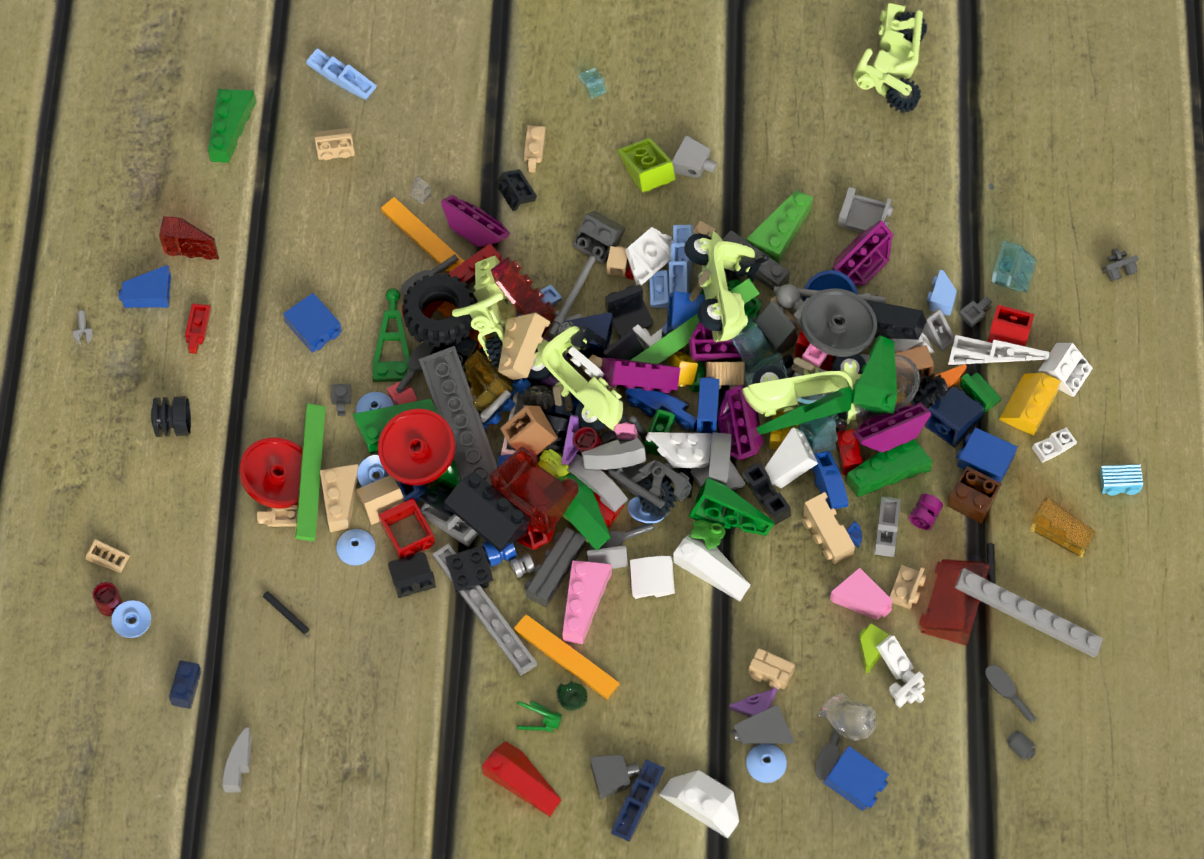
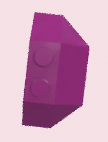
(473, 222)
(865, 254)
(706, 350)
(741, 421)
(892, 430)

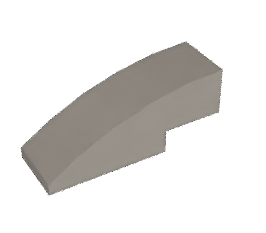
(614, 455)
(719, 457)
(452, 526)
(887, 526)
(238, 762)

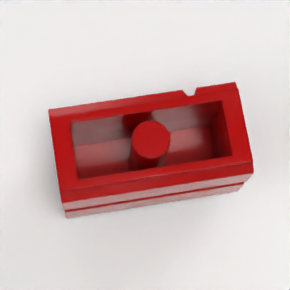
(848, 451)

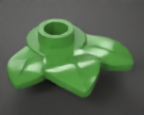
(710, 532)

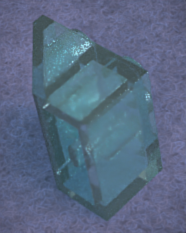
(1013, 267)
(821, 433)

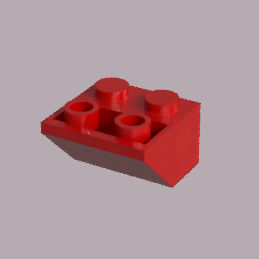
(1011, 326)

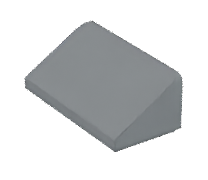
(613, 555)

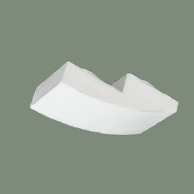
(1054, 445)

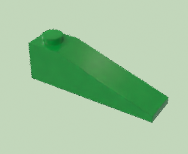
(877, 385)
(723, 506)
(586, 515)

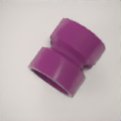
(926, 511)

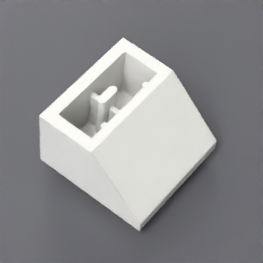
(1068, 366)

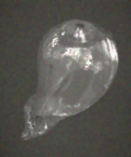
(849, 718)

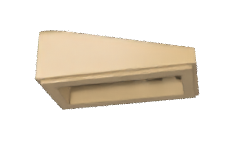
(104, 562)

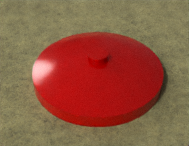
(416, 447)
(272, 472)

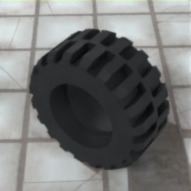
(431, 290)

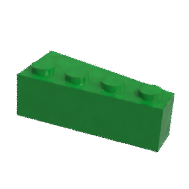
(229, 119)
(372, 422)
(889, 468)

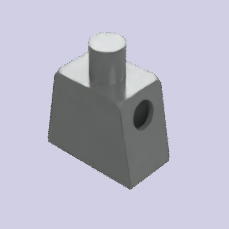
(612, 774)

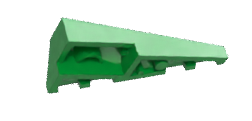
(829, 405)

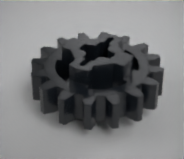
(930, 390)

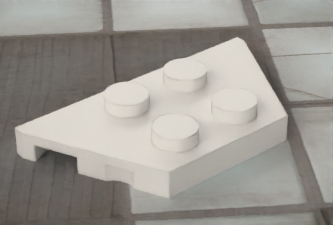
(649, 254)
(683, 449)

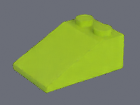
(647, 164)

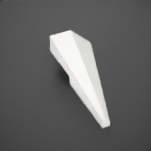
(974, 351)

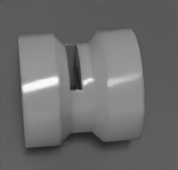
(519, 569)

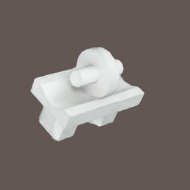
(911, 691)

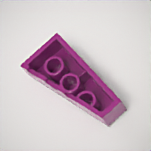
(640, 374)

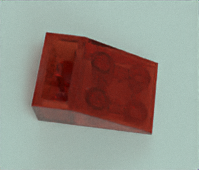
(185, 239)

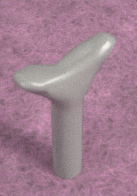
(487, 413)

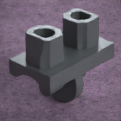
(1113, 269)

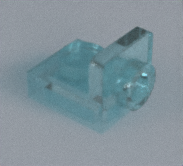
(593, 82)

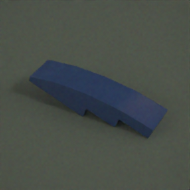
(638, 800)

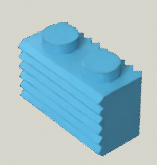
(1121, 479)

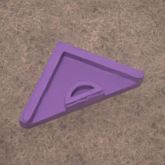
(569, 448)
(755, 703)

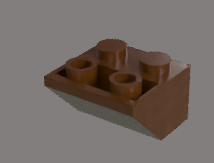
(974, 494)

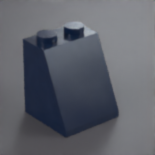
(600, 324)
(954, 416)

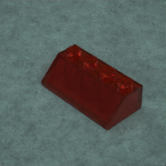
(521, 292)

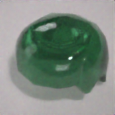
(572, 696)

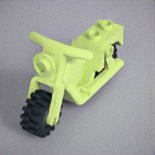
(901, 37)
(490, 312)

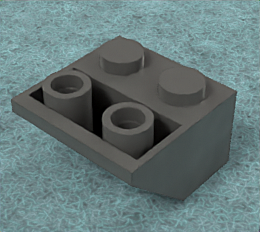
(597, 236)
(777, 328)

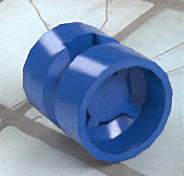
(495, 557)

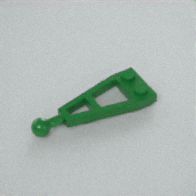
(391, 370)

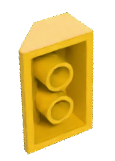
(1030, 401)

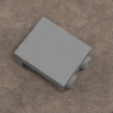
(862, 212)

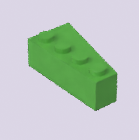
(782, 226)

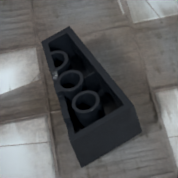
(897, 321)

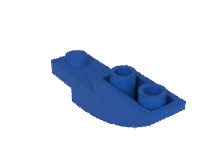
(652, 400)
(829, 480)

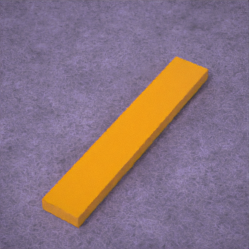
(419, 232)
(566, 656)

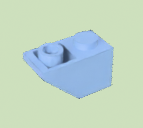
(942, 295)

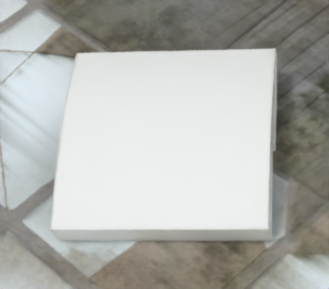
(652, 576)

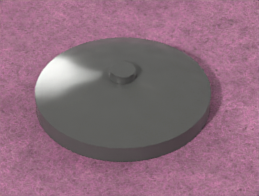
(838, 322)

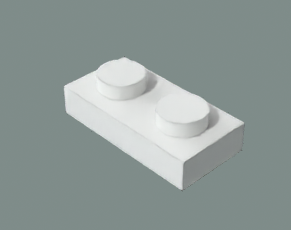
(579, 359)
(894, 656)

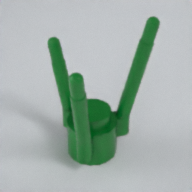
(551, 718)

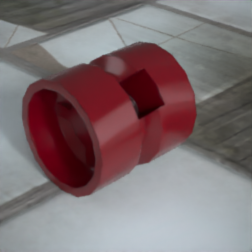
(586, 439)
(106, 598)

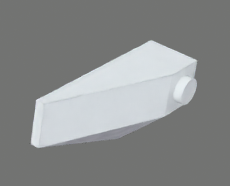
(710, 566)

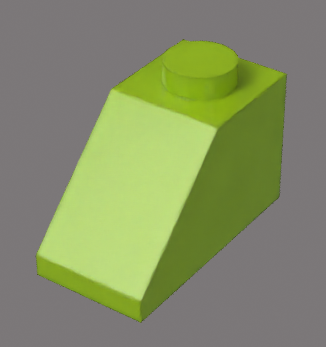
(868, 641)

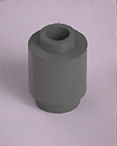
(1021, 745)

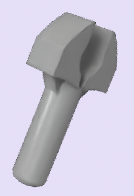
(82, 329)

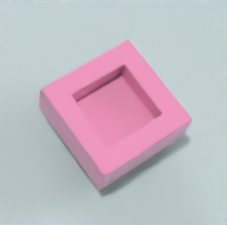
(814, 356)
(626, 431)

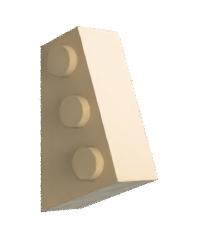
(520, 343)
(339, 495)
(827, 530)

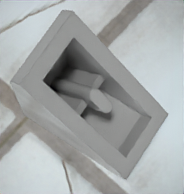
(938, 330)

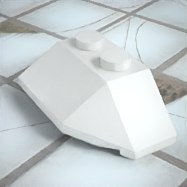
(704, 800)

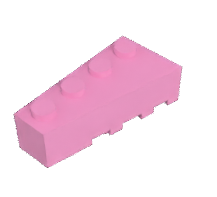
(585, 591)

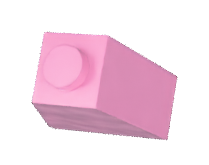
(862, 596)

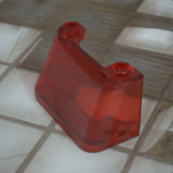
(534, 489)
(951, 610)

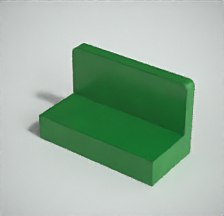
(979, 390)

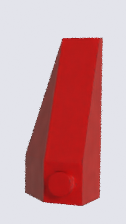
(518, 775)

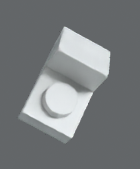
(645, 338)

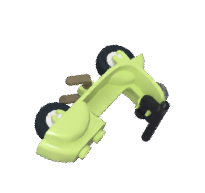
(721, 310)
(776, 393)
(597, 403)

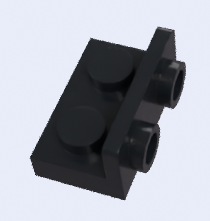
(515, 189)

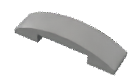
(599, 482)

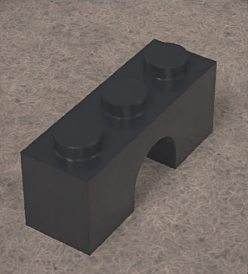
(769, 499)

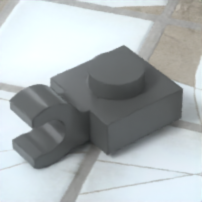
(975, 312)
(341, 395)

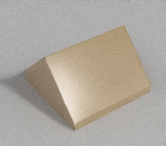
(379, 497)

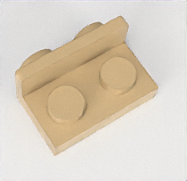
(906, 586)

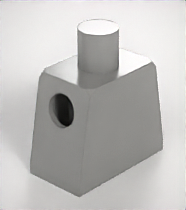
(693, 159)

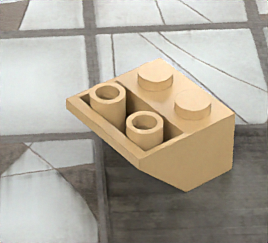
(334, 143)

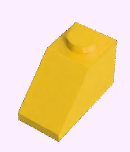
(687, 365)

